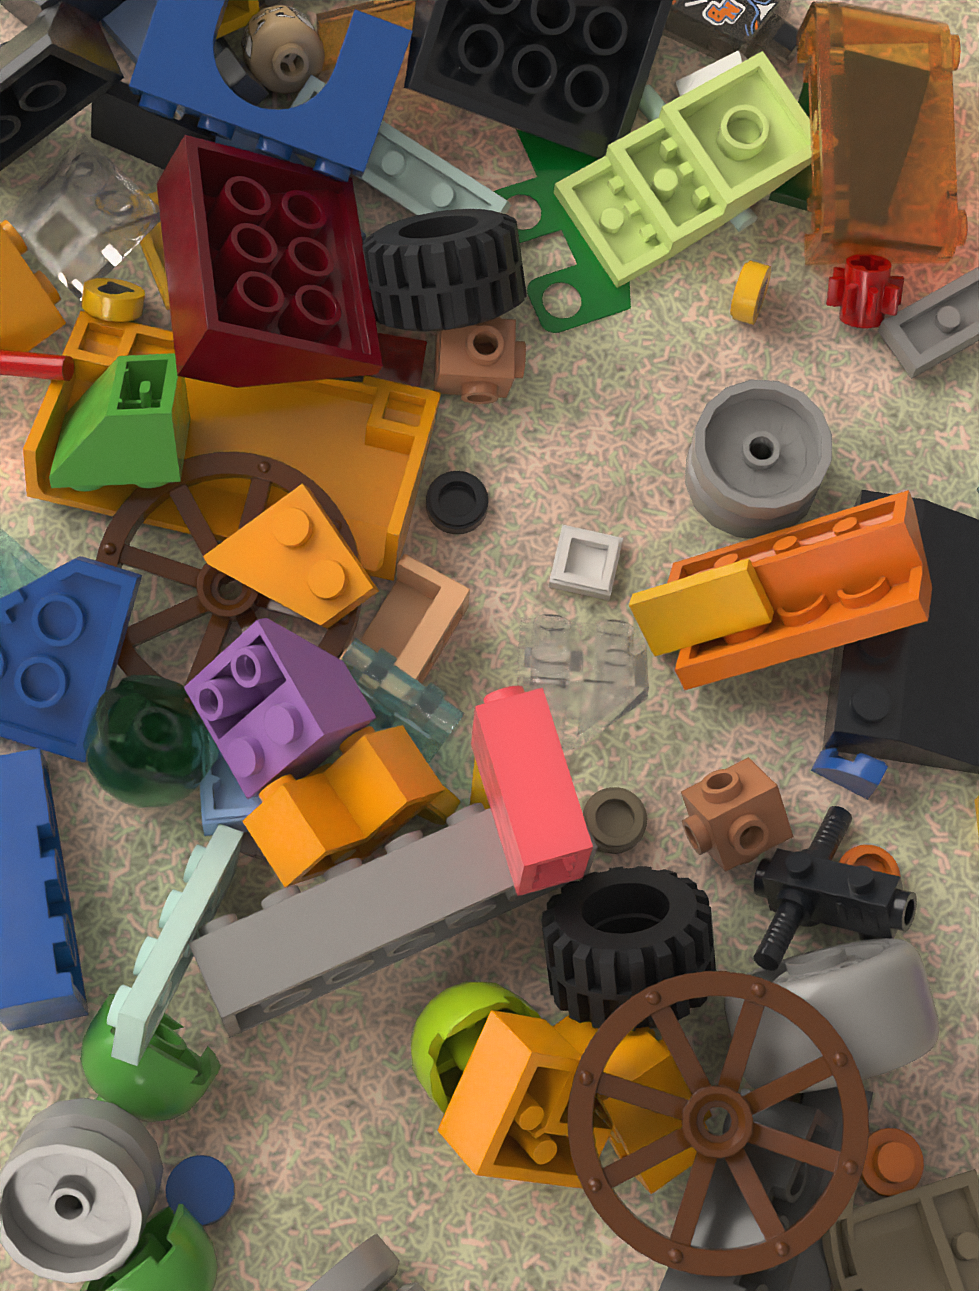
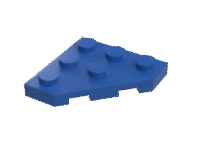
(61, 652)

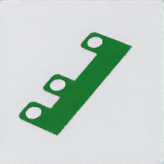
(597, 291)

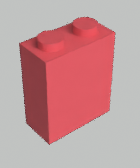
(529, 789)

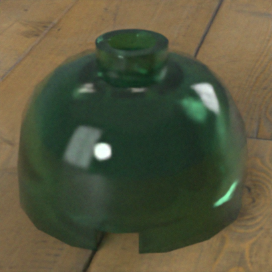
(148, 742)

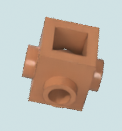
(479, 361)
(735, 815)

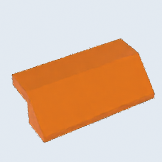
(827, 587)

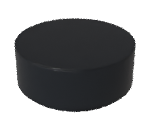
(457, 502)

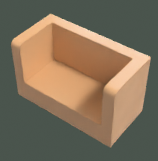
(417, 617)

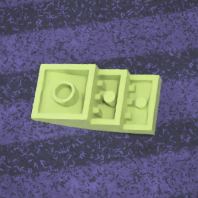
(689, 169)

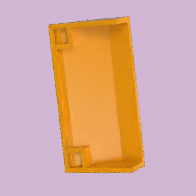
(349, 437)

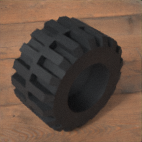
(445, 269)
(623, 935)

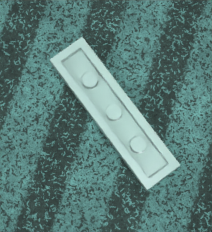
(415, 174)
(164, 960)

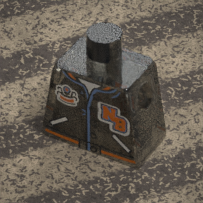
(733, 25)

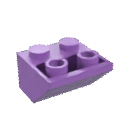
(277, 705)

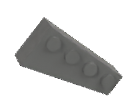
(789, 1185)

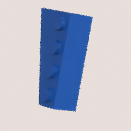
(37, 931)

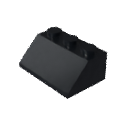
(51, 76)

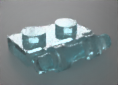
(401, 699)

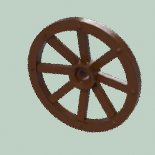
(207, 581)
(599, 1182)

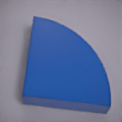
(858, 776)

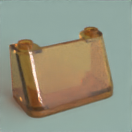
(880, 135)

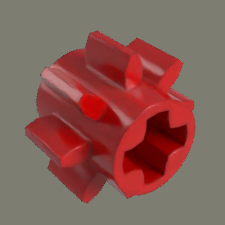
(865, 291)

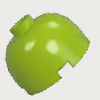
(450, 1029)

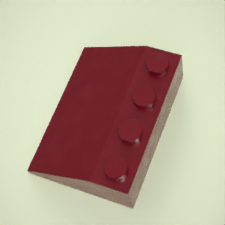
(263, 269)

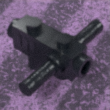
(814, 890)

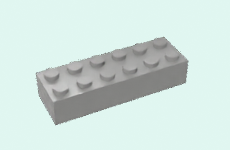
(358, 919)

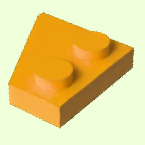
(296, 560)

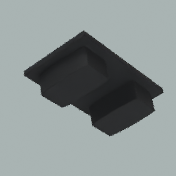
(140, 133)

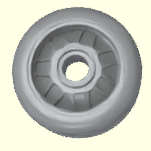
(869, 994)

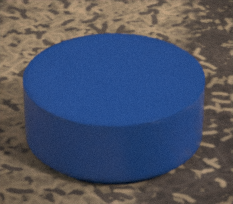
(202, 1187)

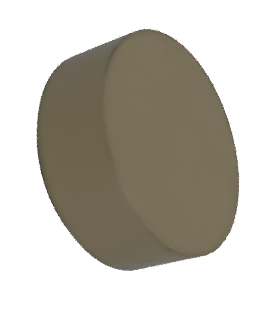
(615, 819)

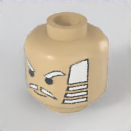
(282, 49)

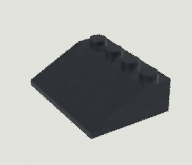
(540, 65)
(918, 686)

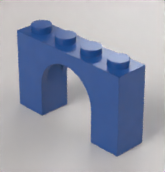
(332, 128)

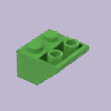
(126, 427)

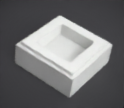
(585, 562)

